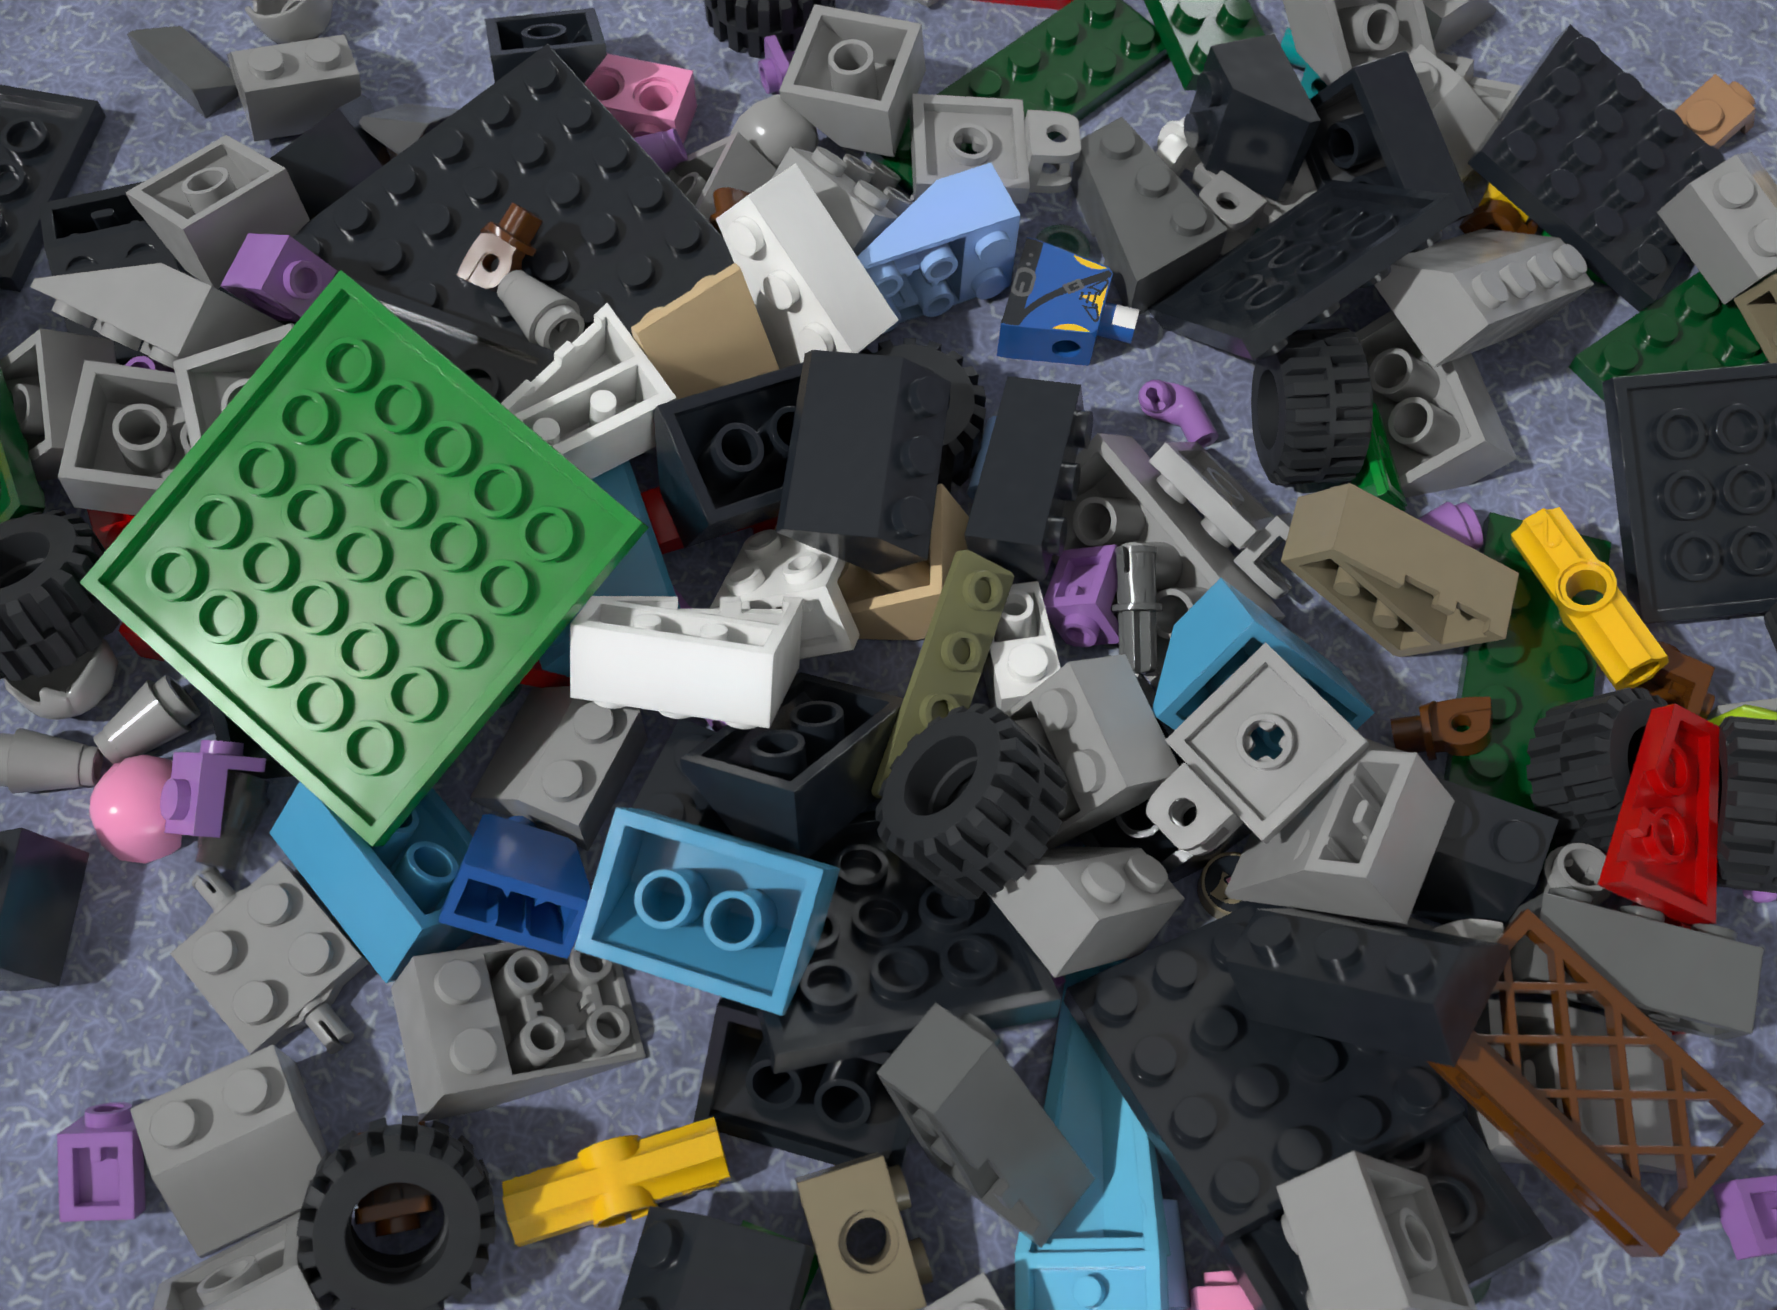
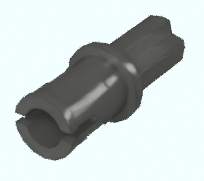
(1137, 606)

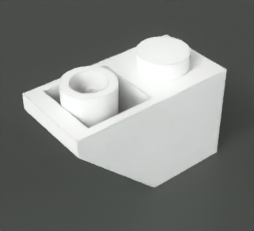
(1021, 648)

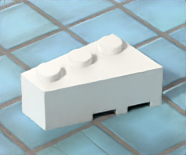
(802, 272)
(595, 398)
(686, 661)

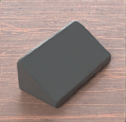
(185, 67)
(403, 124)

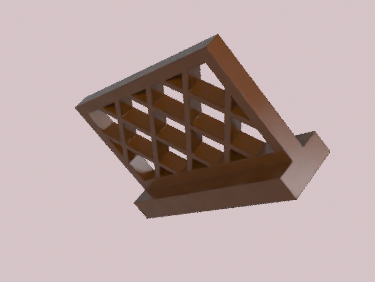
(1555, 1138)

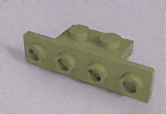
(951, 651)

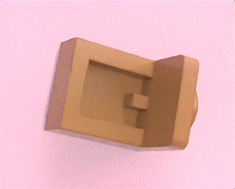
(1718, 111)

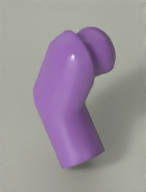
(1179, 407)

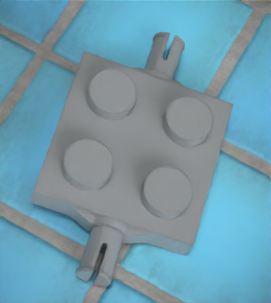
(270, 959)

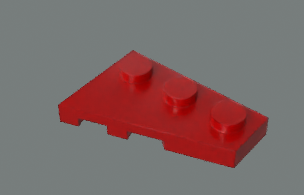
(1669, 820)

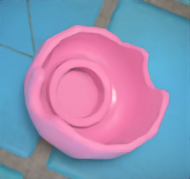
(129, 812)

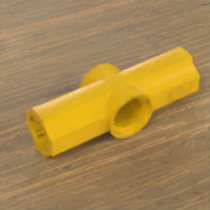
(1608, 627)
(614, 1180)

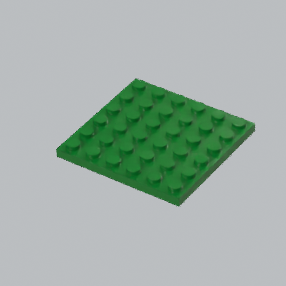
(362, 558)

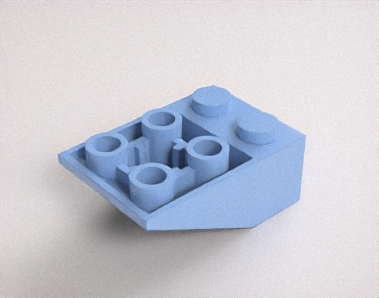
(947, 246)

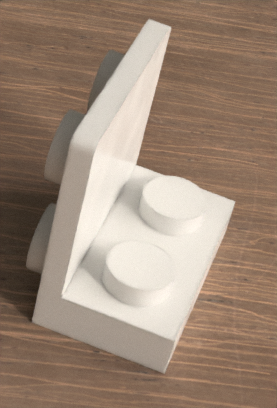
(781, 567)

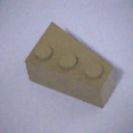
(1397, 574)

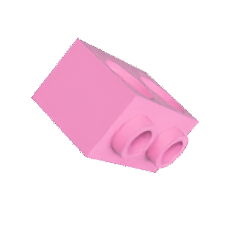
(645, 95)

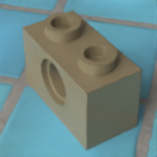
(832, 1204)

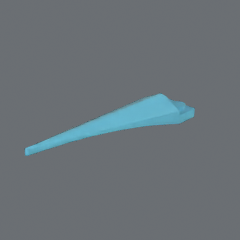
(1116, 1236)

